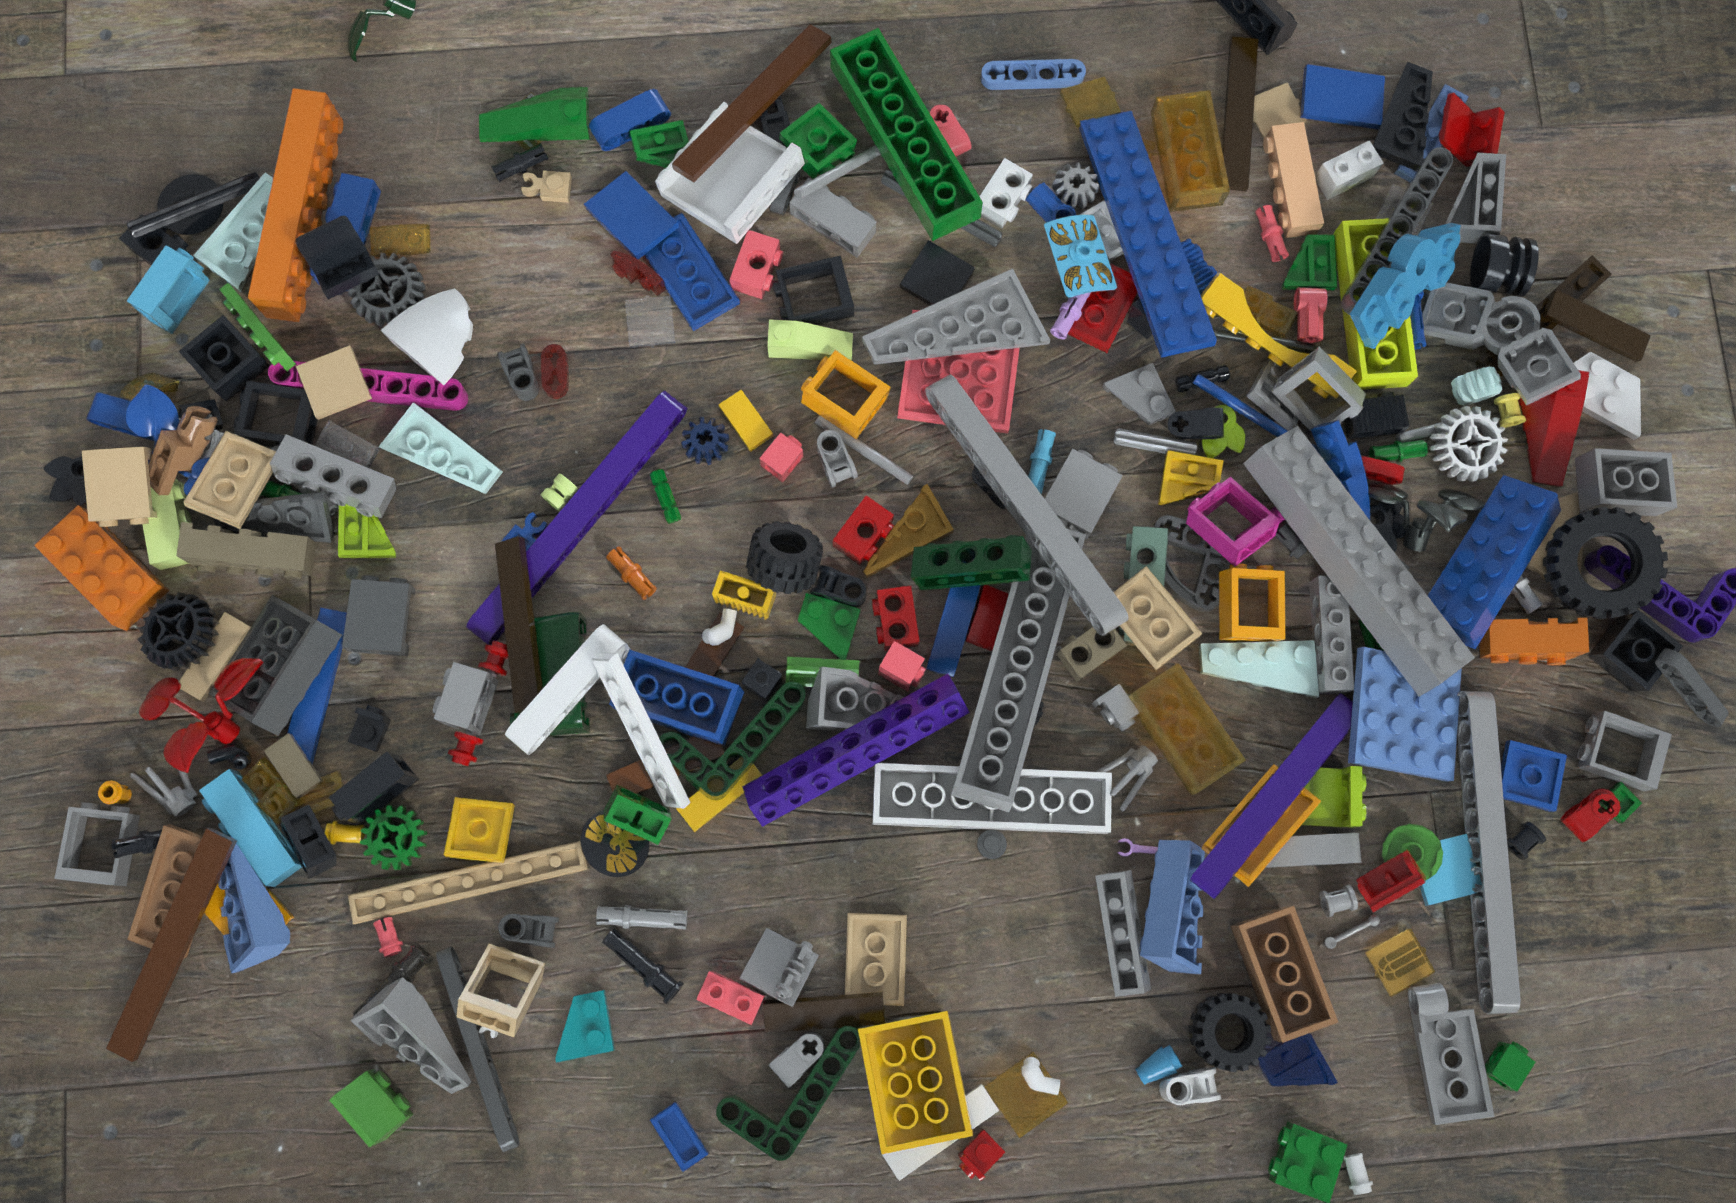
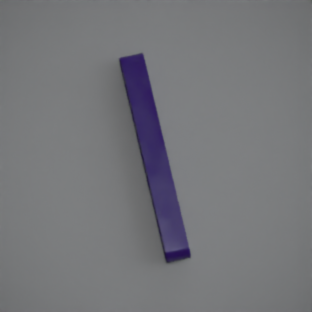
(1274, 798)

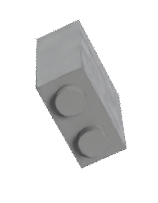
(1082, 491)

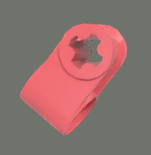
(951, 129)

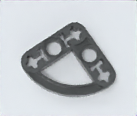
(1210, 557)

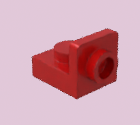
(980, 1155)

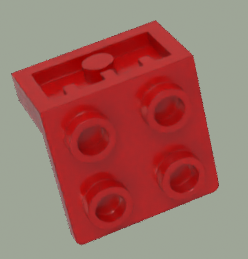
(1469, 132)

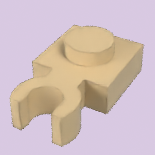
(552, 186)

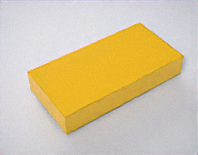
(745, 420)

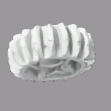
(1491, 439)

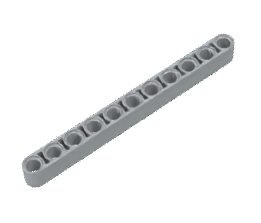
(1027, 505)
(1488, 840)

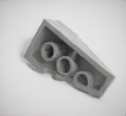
(406, 1023)

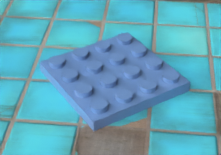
(1397, 727)

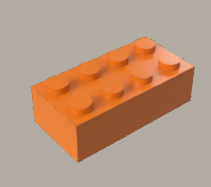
(101, 568)

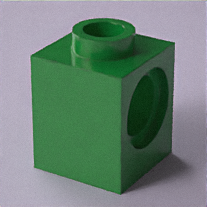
(1509, 1065)

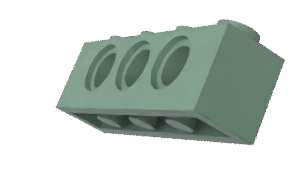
(1144, 539)

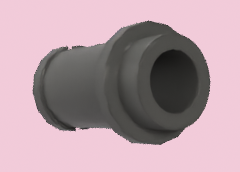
(1291, 541)

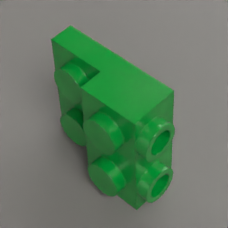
(821, 140)
(1307, 1162)

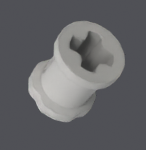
(1338, 900)

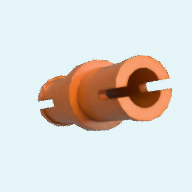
(631, 573)

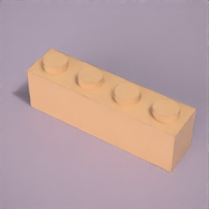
(1293, 180)

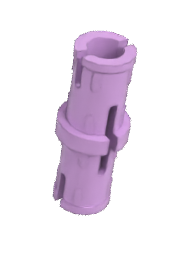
(1068, 315)

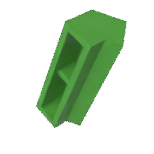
(806, 669)

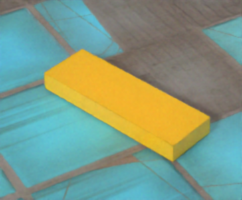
(703, 809)

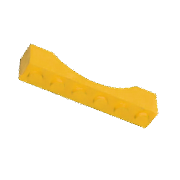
(1229, 302)

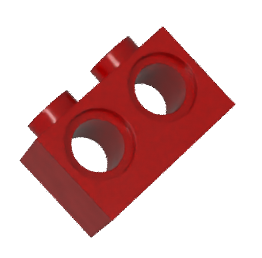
(903, 617)

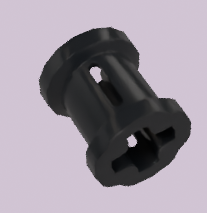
(1525, 840)

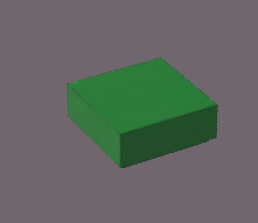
(1627, 800)

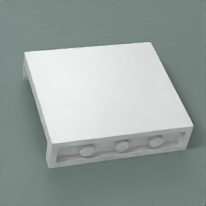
(737, 184)

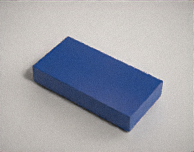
(679, 1136)

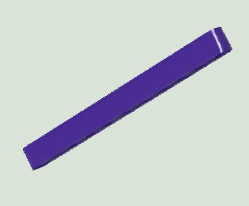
(586, 507)

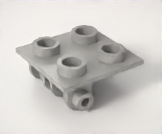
(779, 966)

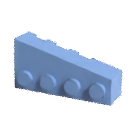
(1174, 908)

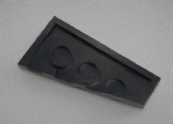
(1404, 124)

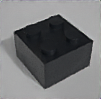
(224, 358)
(1631, 649)

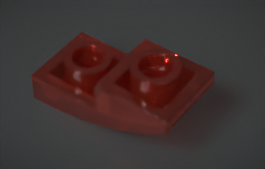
(634, 269)

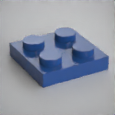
(1532, 775)

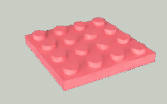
(983, 375)

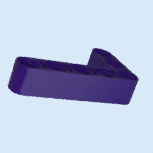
(1661, 606)

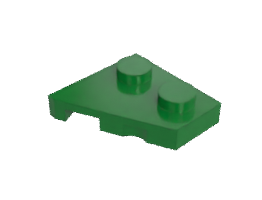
(659, 143)
(1314, 264)

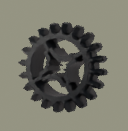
(178, 631)

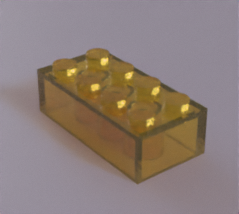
(1190, 151)
(1185, 729)

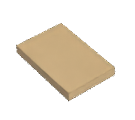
(231, 480)
(1155, 619)
(876, 956)

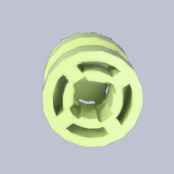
(564, 488)

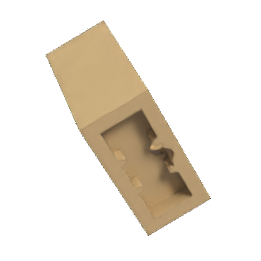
(492, 1013)

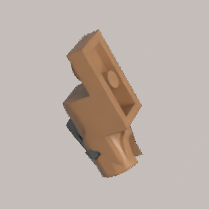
(180, 448)

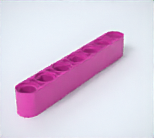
(383, 385)

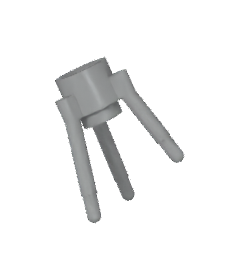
(1140, 764)
(175, 800)

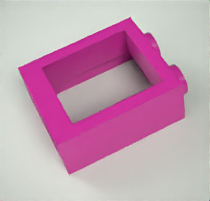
(1235, 551)

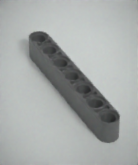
(1401, 219)

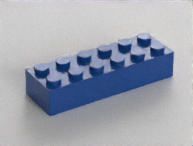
(1493, 556)

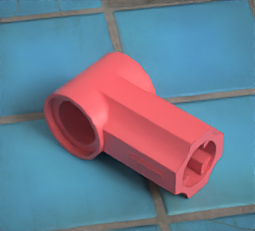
(1310, 306)

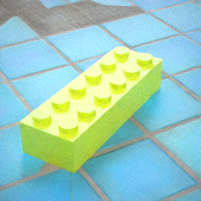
(1393, 359)

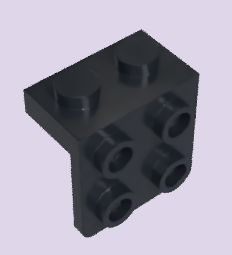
(337, 256)

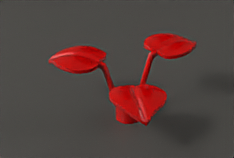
(187, 742)

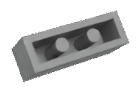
(835, 219)

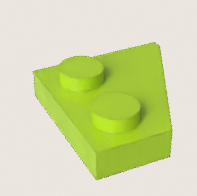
(361, 536)

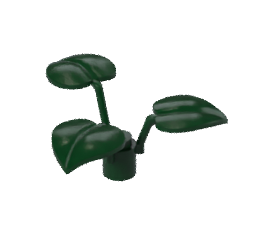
(400, 7)

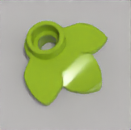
(1233, 436)

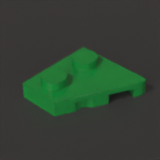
(830, 623)

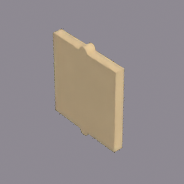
(1276, 107)

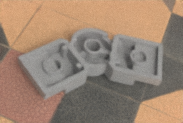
(1526, 354)

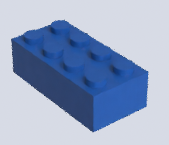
(684, 697)

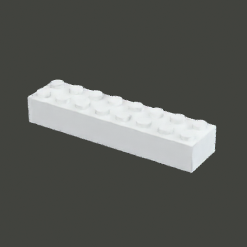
(1041, 803)

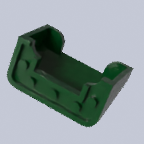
(557, 642)

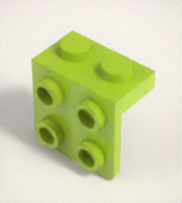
(1339, 796)

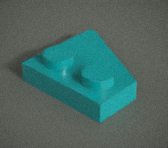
(586, 1028)

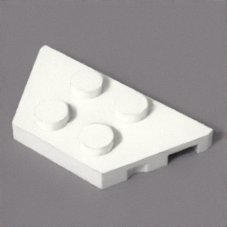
(1612, 395)

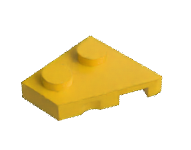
(1187, 476)

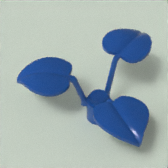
(152, 412)

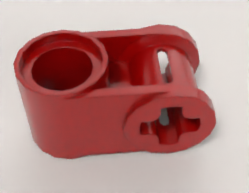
(1588, 816)

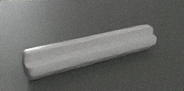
(1153, 442)

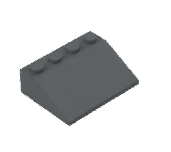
(292, 654)

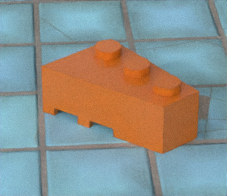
(1534, 641)

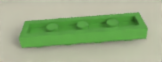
(260, 334)

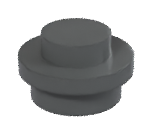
(991, 844)

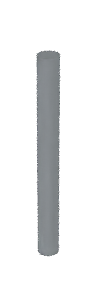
(836, 172)
(868, 452)

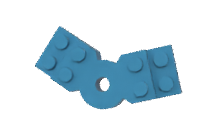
(1416, 265)

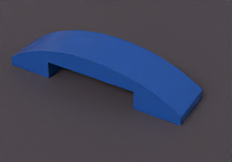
(953, 629)

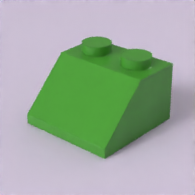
(372, 1107)

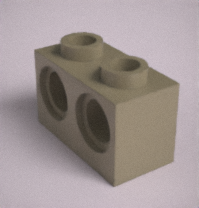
(1094, 654)

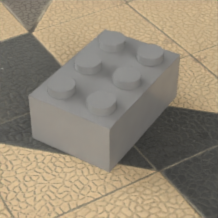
(1626, 480)

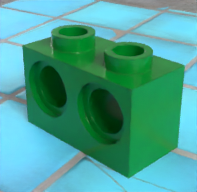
(637, 814)

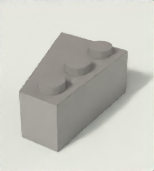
(1480, 198)

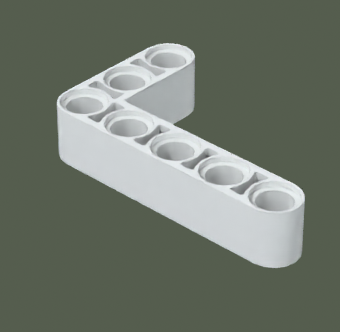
(564, 690)

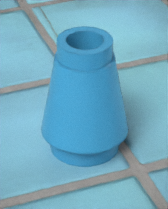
(1159, 1065)

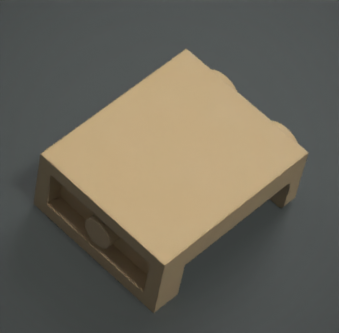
(118, 485)

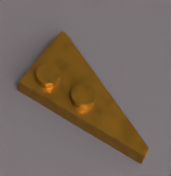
(921, 524)

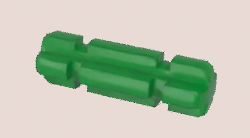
(665, 496)

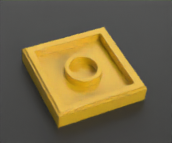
(479, 830)

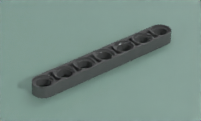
(479, 1054)

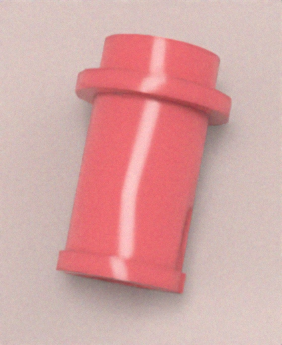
(388, 939)

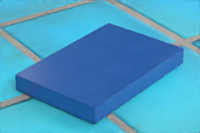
(1342, 96)
(631, 215)

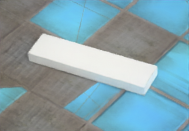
(906, 1161)

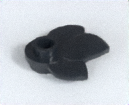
(68, 481)
(1389, 522)

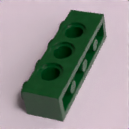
(1013, 565)

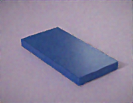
(691, 276)

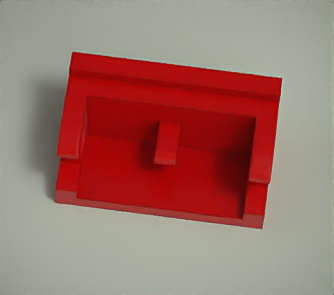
(1390, 880)

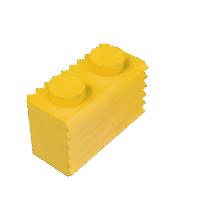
(743, 595)

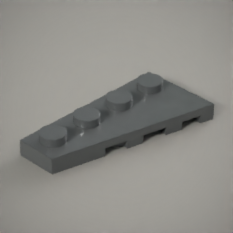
(291, 515)

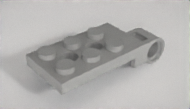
(1435, 1035)

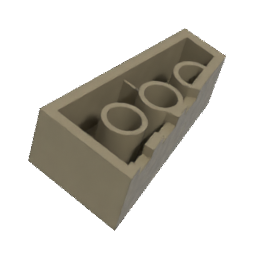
(246, 552)

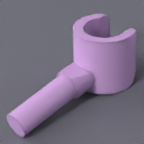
(1135, 848)

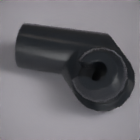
(231, 752)

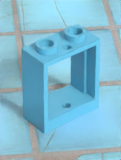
(169, 288)

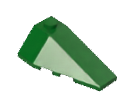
(545, 117)

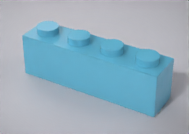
(251, 827)

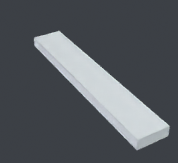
(640, 729)

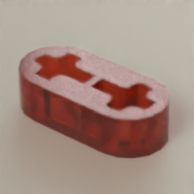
(548, 371)

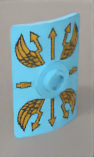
(1080, 255)

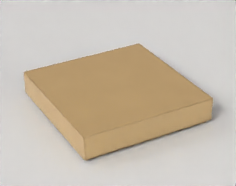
(334, 382)

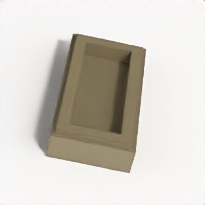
(293, 766)

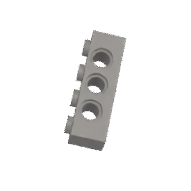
(296, 453)
(1332, 637)
(1123, 933)

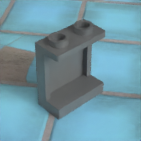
(377, 616)

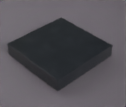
(936, 275)

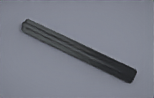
(192, 205)

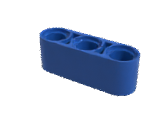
(613, 126)
(111, 413)

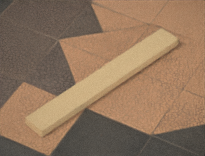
(466, 882)

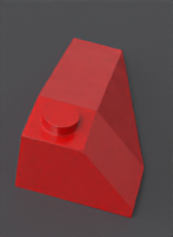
(1552, 429)

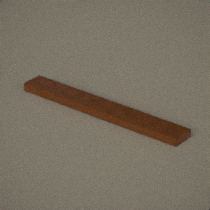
(751, 103)
(171, 944)

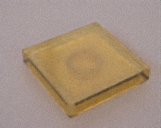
(1021, 1104)

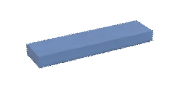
(1432, 128)

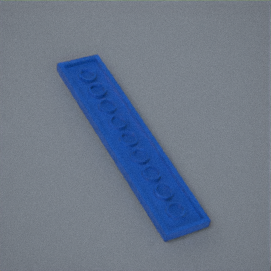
(1147, 235)

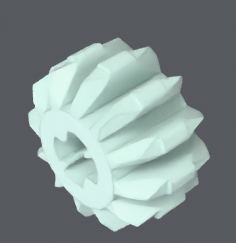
(1476, 386)

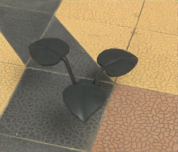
(1443, 514)

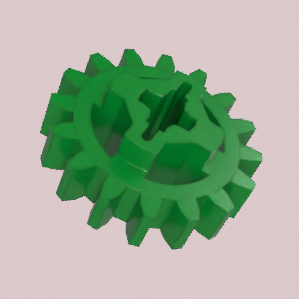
(382, 843)

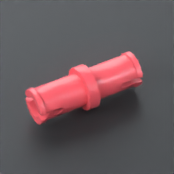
(1272, 233)

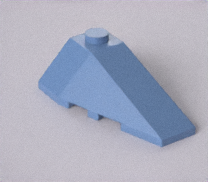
(254, 919)

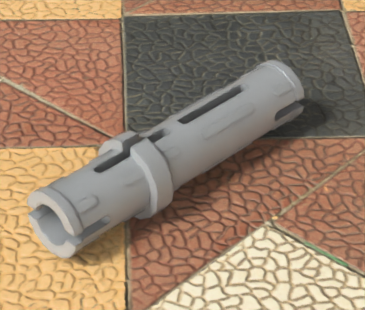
(636, 917)

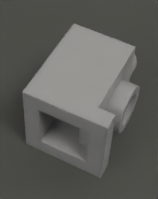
(1117, 708)

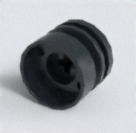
(1504, 264)

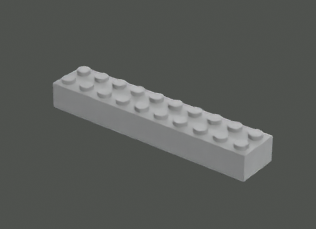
(1358, 561)
(1013, 687)

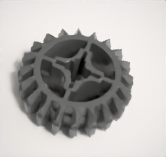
(409, 284)

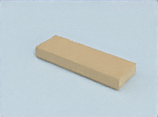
(201, 677)

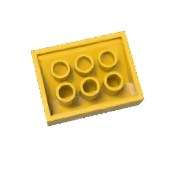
(915, 1082)

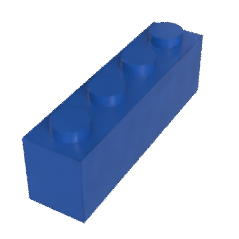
(357, 200)

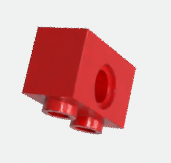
(869, 515)

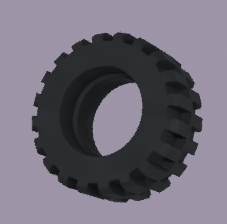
(1644, 556)

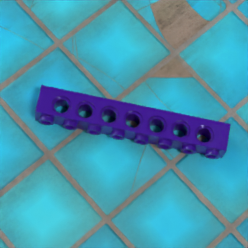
(855, 750)

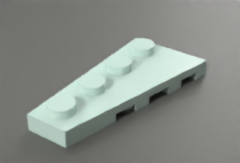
(235, 242)
(435, 447)
(1274, 664)

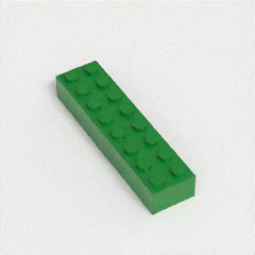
(905, 134)

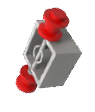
(468, 700)

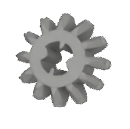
(1075, 176)

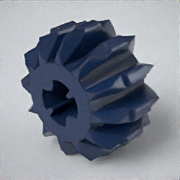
(709, 449)

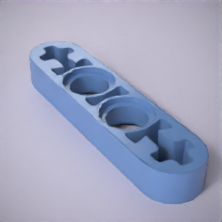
(1032, 69)

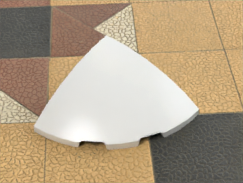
(433, 333)

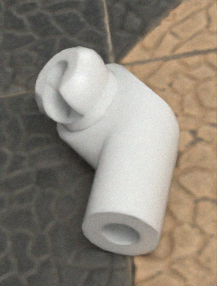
(722, 631)
(1036, 1079)

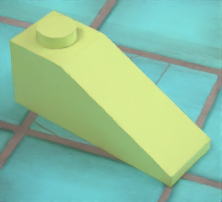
(806, 341)

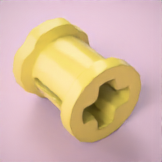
(1509, 410)

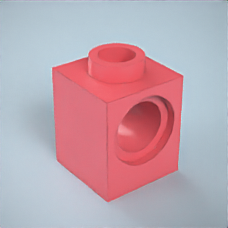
(782, 456)

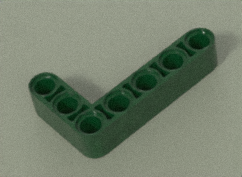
(738, 748)
(801, 1102)

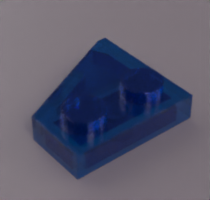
(1296, 1063)

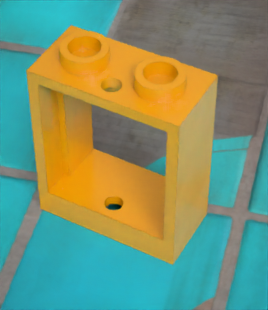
(832, 412)
(1229, 609)

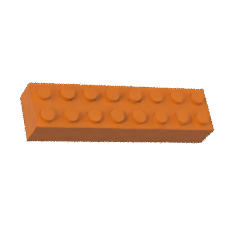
(295, 204)

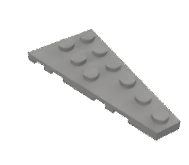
(973, 321)

